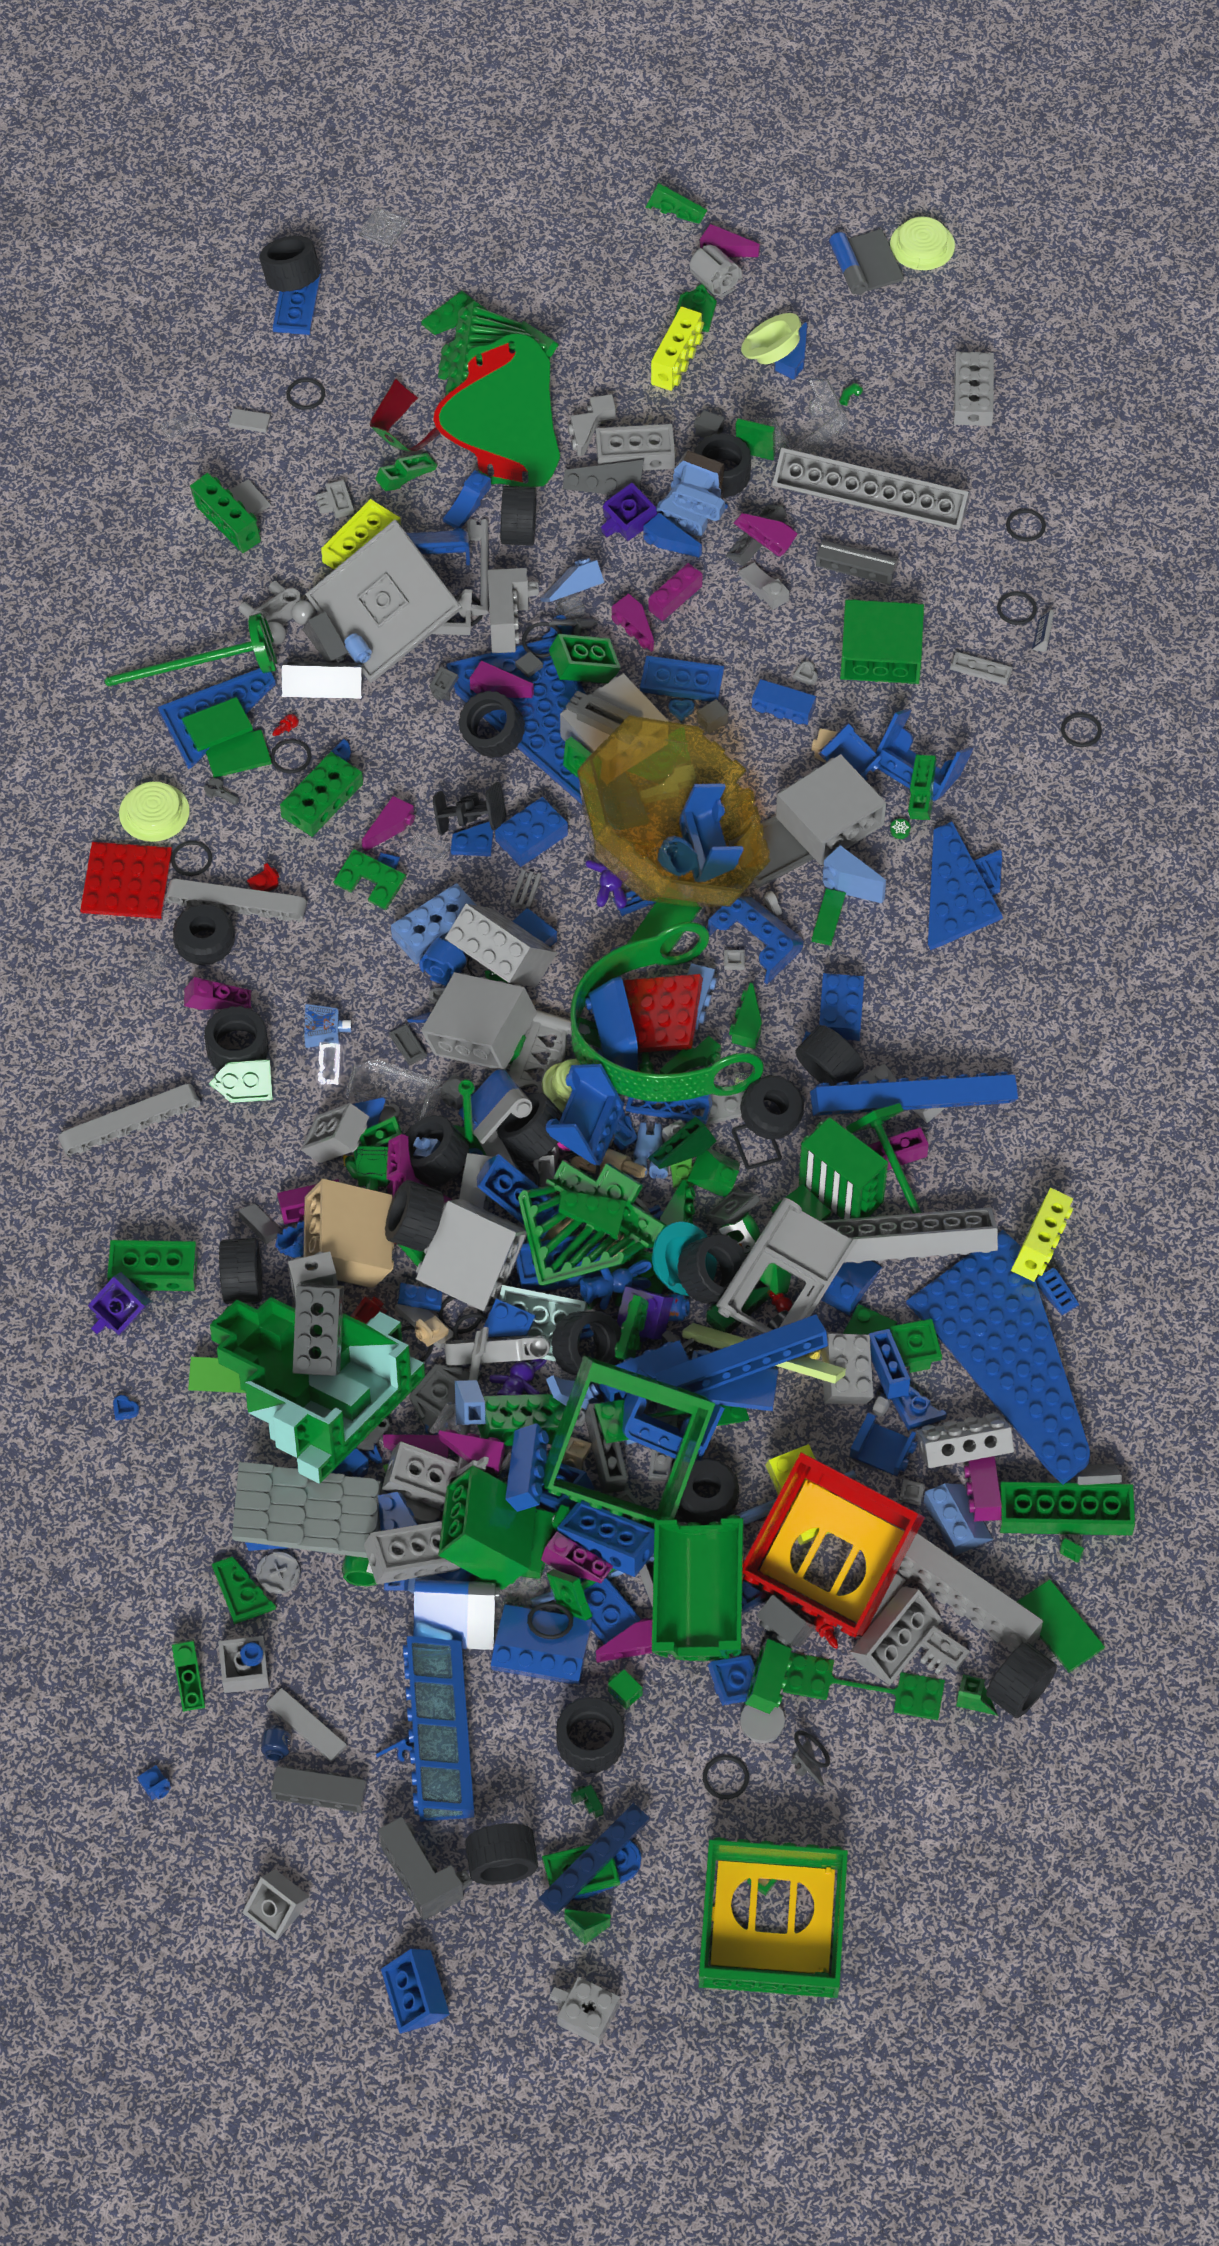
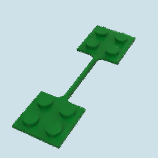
(611, 1418)
(914, 1695)

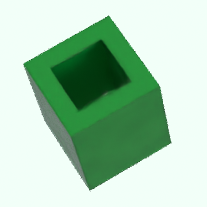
(624, 1688)

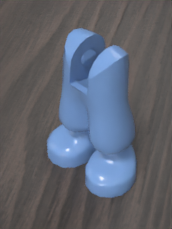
(646, 1146)

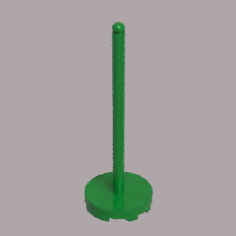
(260, 643)

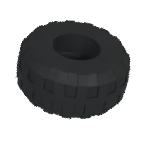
(203, 950)
(762, 1121)
(711, 1509)

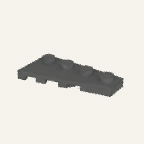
(605, 478)

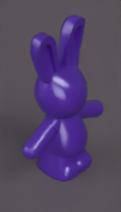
(608, 883)
(520, 1376)

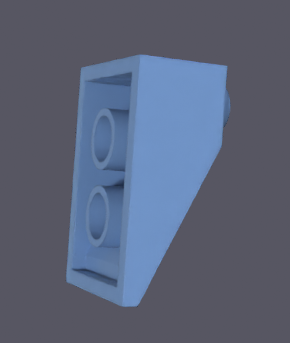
(575, 579)
(850, 875)

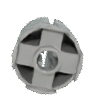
(715, 270)

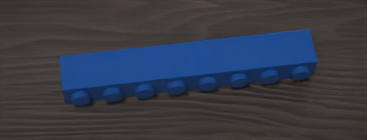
(747, 1356)

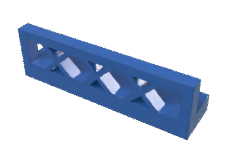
(702, 1102)

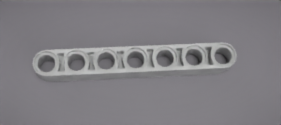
(236, 899)
(128, 1119)

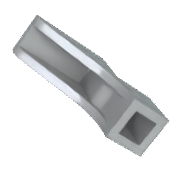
(584, 425)

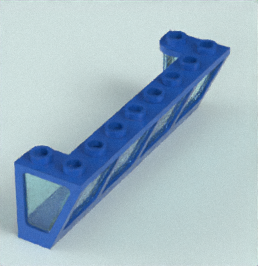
(438, 1729)

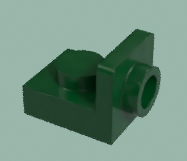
(591, 1801)

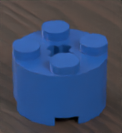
(442, 961)

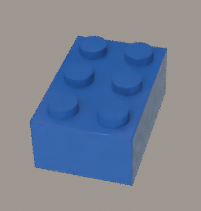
(531, 831)
(842, 1004)

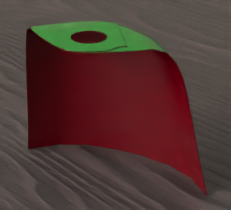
(390, 411)

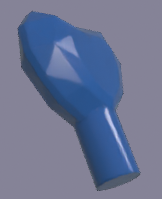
(564, 629)

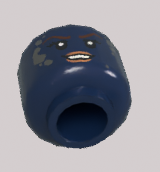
(276, 1743)

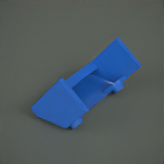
(899, 760)
(703, 831)
(614, 1023)
(659, 1434)

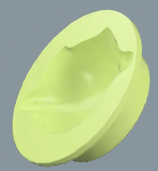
(922, 244)
(772, 339)
(154, 811)
(555, 1085)

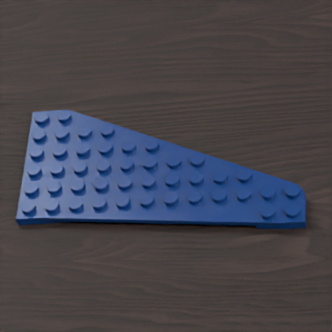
(541, 712)
(1005, 1343)

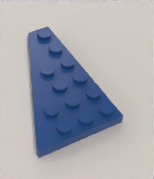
(247, 688)
(958, 892)

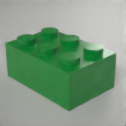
(584, 658)

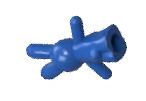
(605, 1285)

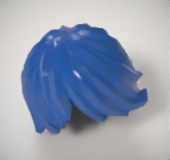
(291, 1241)

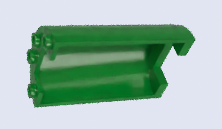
(698, 1589)

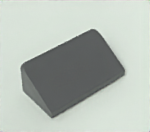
(259, 1223)

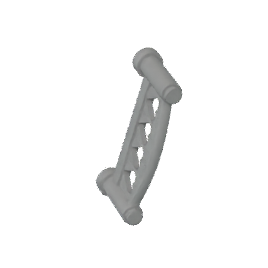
(542, 1025)

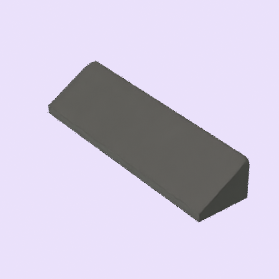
(750, 545)

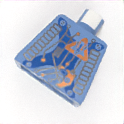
(323, 1025)

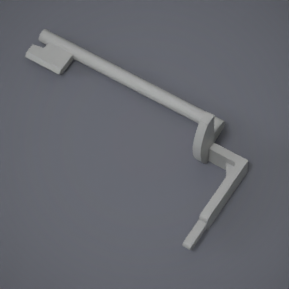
(476, 533)
(478, 1351)

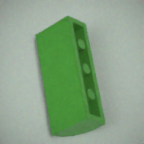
(210, 1376)

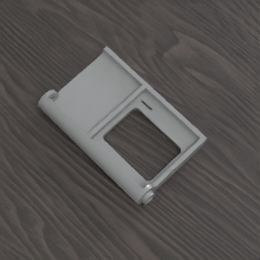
(798, 1246)

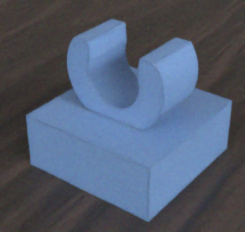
(425, 1147)

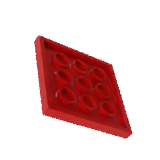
(126, 880)
(664, 1011)

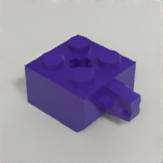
(627, 513)
(657, 1312)
(109, 1313)

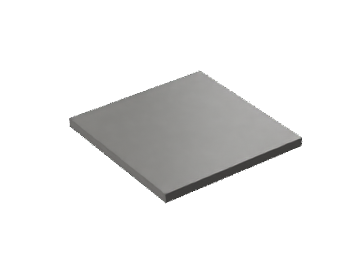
(386, 597)

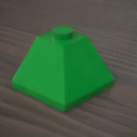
(714, 1172)

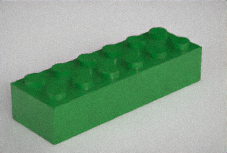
(1067, 1508)

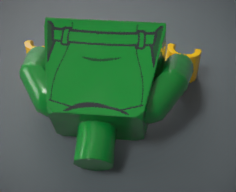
(368, 1166)

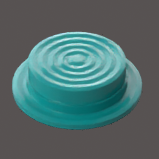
(669, 1247)

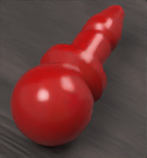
(287, 724)
(782, 1303)
(826, 1630)

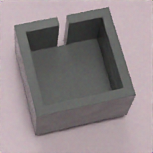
(783, 1619)

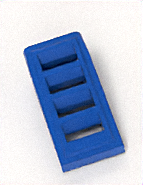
(1051, 1295)

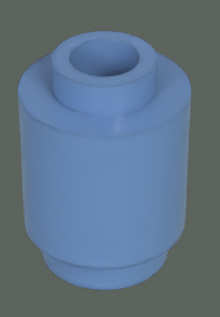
(357, 648)

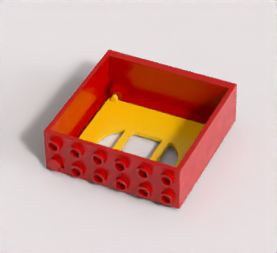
(815, 1507)

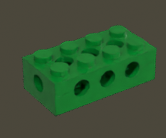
(225, 512)
(321, 794)
(155, 1264)
(512, 1412)

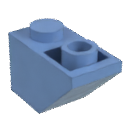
(469, 1403)

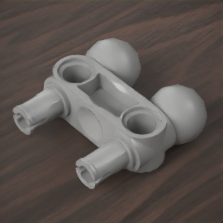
(281, 609)

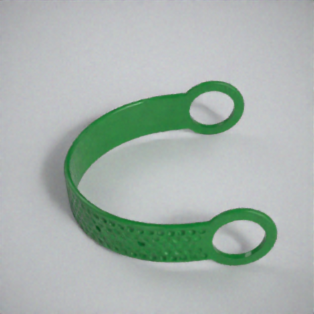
(647, 1085)

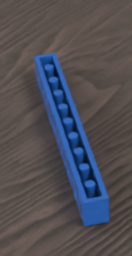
(914, 1094)

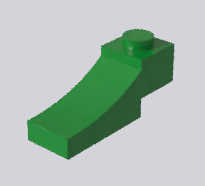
(404, 470)
(922, 787)
(703, 1055)

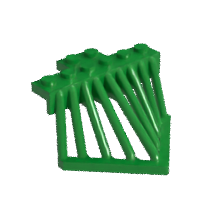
(476, 330)
(613, 1184)

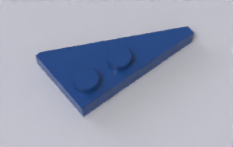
(917, 1410)

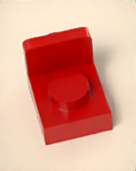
(265, 880)
(368, 1309)

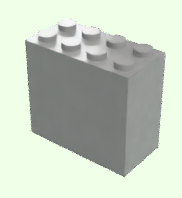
(618, 692)
(830, 808)
(501, 945)
(479, 1021)
(471, 1254)

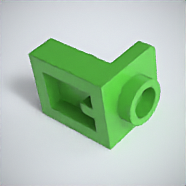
(681, 1172)

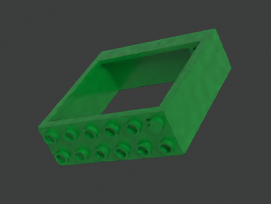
(603, 1373)

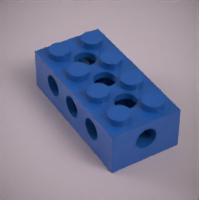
(527, 1273)
(609, 1537)

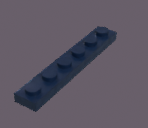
(594, 1859)

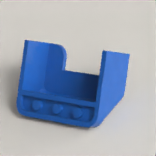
(781, 941)

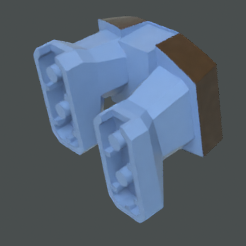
(694, 494)

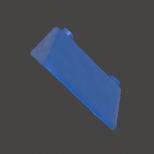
(442, 542)
(589, 1113)

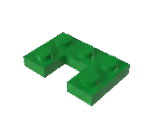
(386, 878)

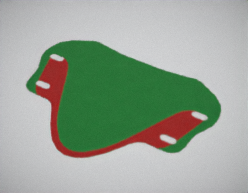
(504, 412)

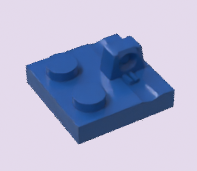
(732, 1678)

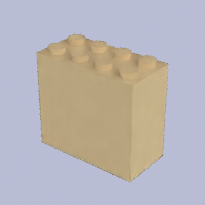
(351, 1227)

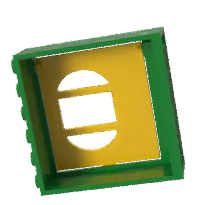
(789, 1952)

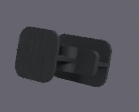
(470, 808)

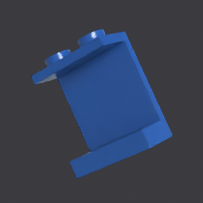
(882, 1447)

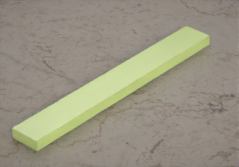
(800, 1364)

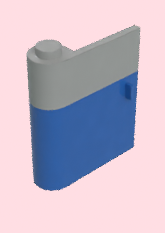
(494, 1103)

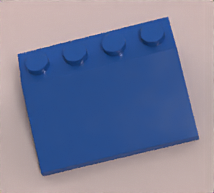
(750, 1392)
(525, 1654)

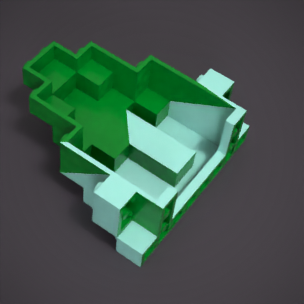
(311, 1414)

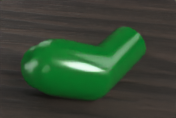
(848, 392)

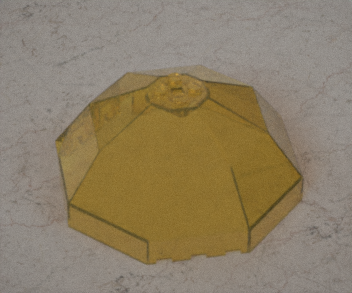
(635, 799)

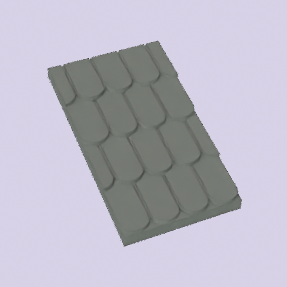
(291, 1511)

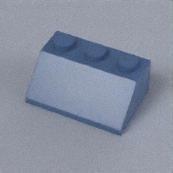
(951, 1515)

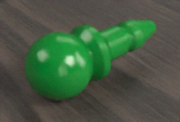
(646, 1066)

